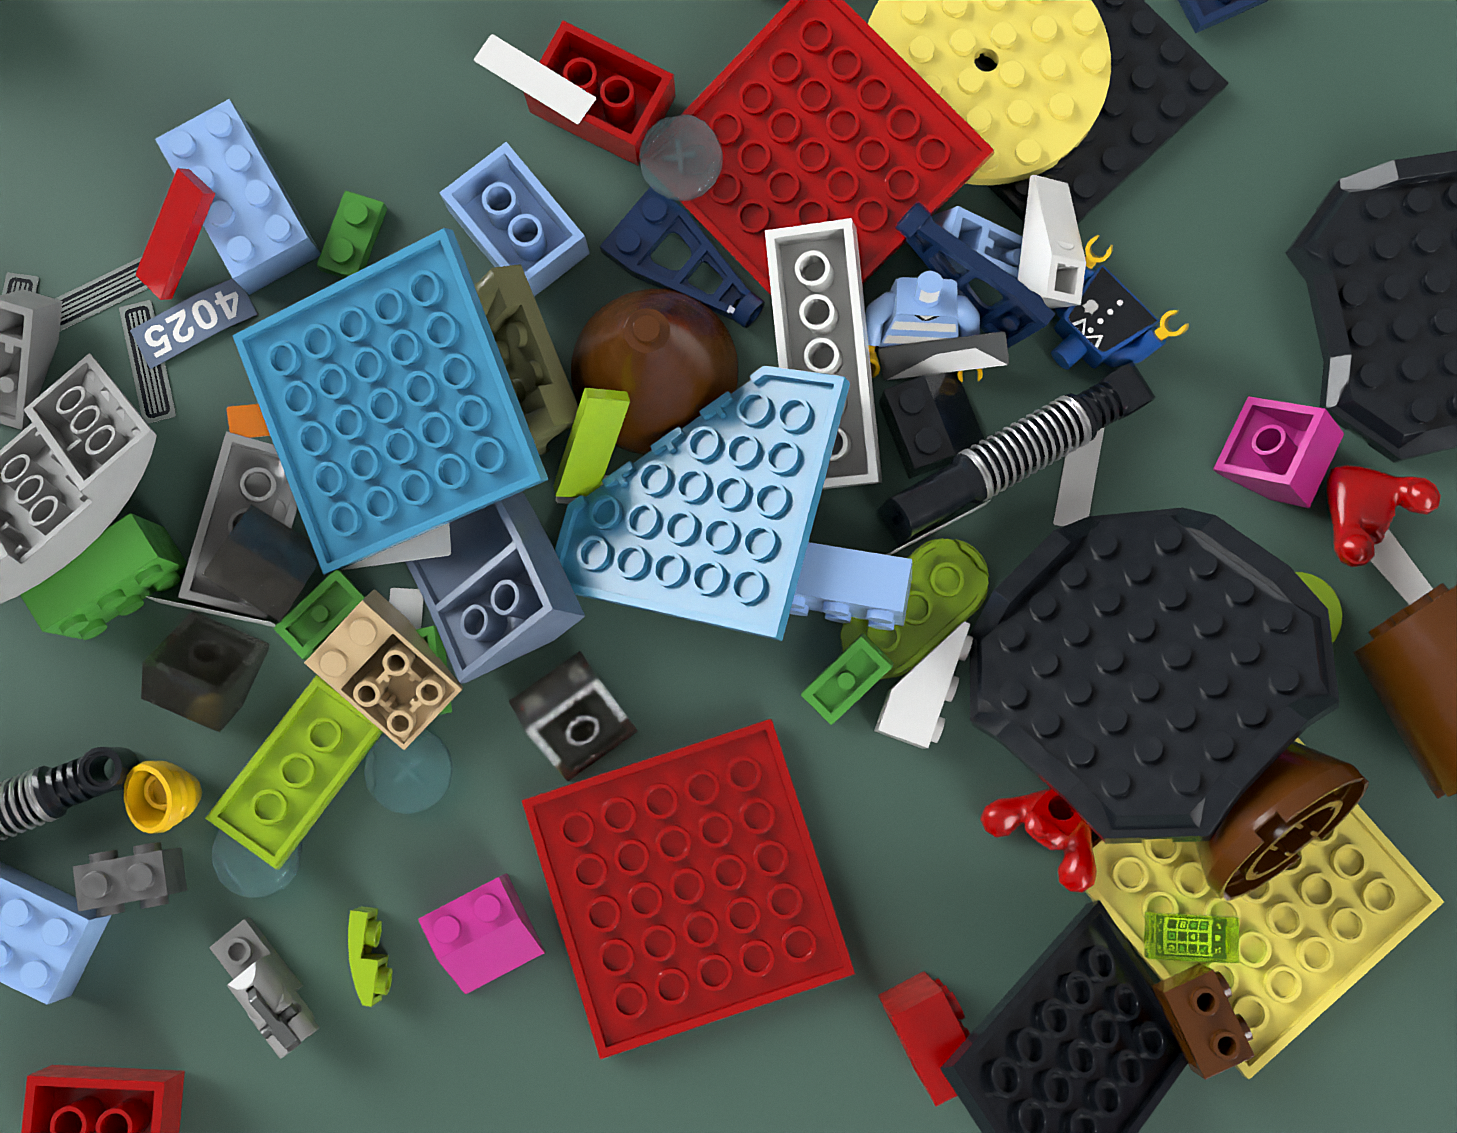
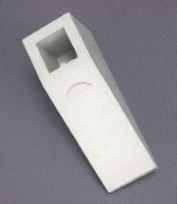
(1051, 245)
(916, 700)

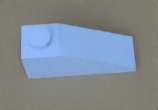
(984, 236)

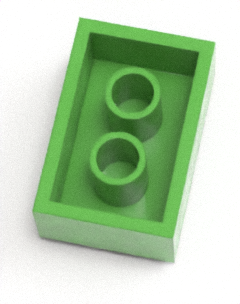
(107, 579)

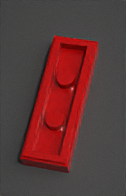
(175, 233)

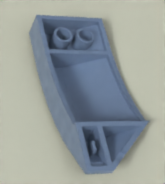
(496, 589)

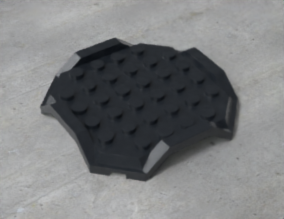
(1386, 302)
(1151, 669)

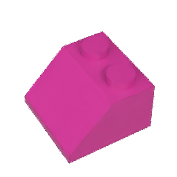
(1280, 450)
(482, 934)

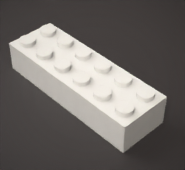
(825, 332)

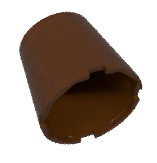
(1416, 680)

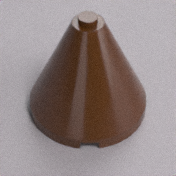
(660, 351)
(1277, 817)

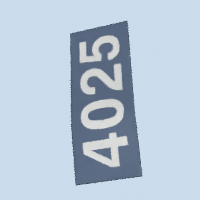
(192, 321)

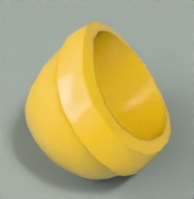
(160, 795)

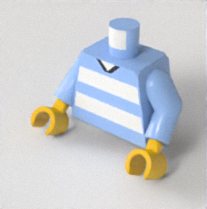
(920, 312)

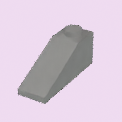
(26, 349)

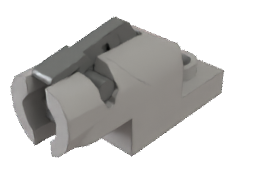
(265, 987)

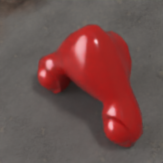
(1364, 504)
(1053, 825)

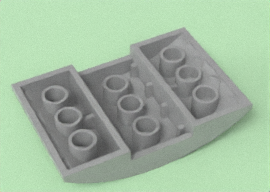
(67, 474)

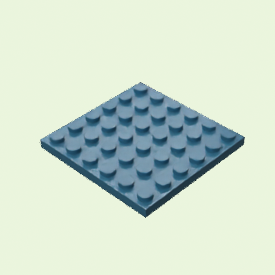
(390, 403)

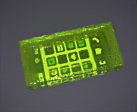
(1191, 937)

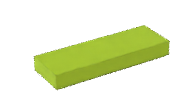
(591, 442)

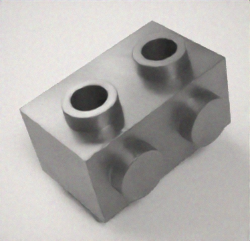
(144, 876)

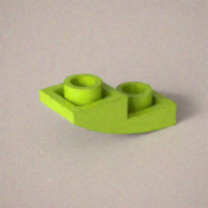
(368, 969)

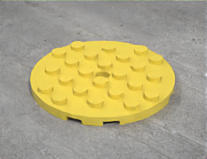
(1046, 77)

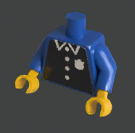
(1109, 323)

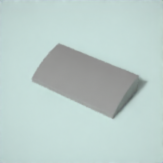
(243, 476)

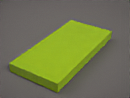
(295, 774)

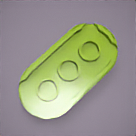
(938, 602)

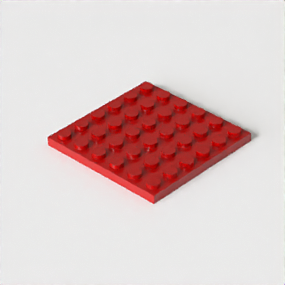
(823, 130)
(687, 888)

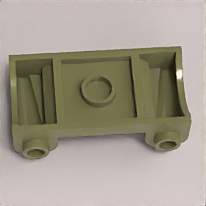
(527, 353)

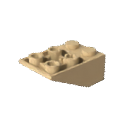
(385, 670)

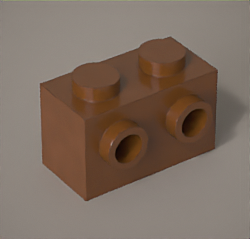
(1204, 1020)

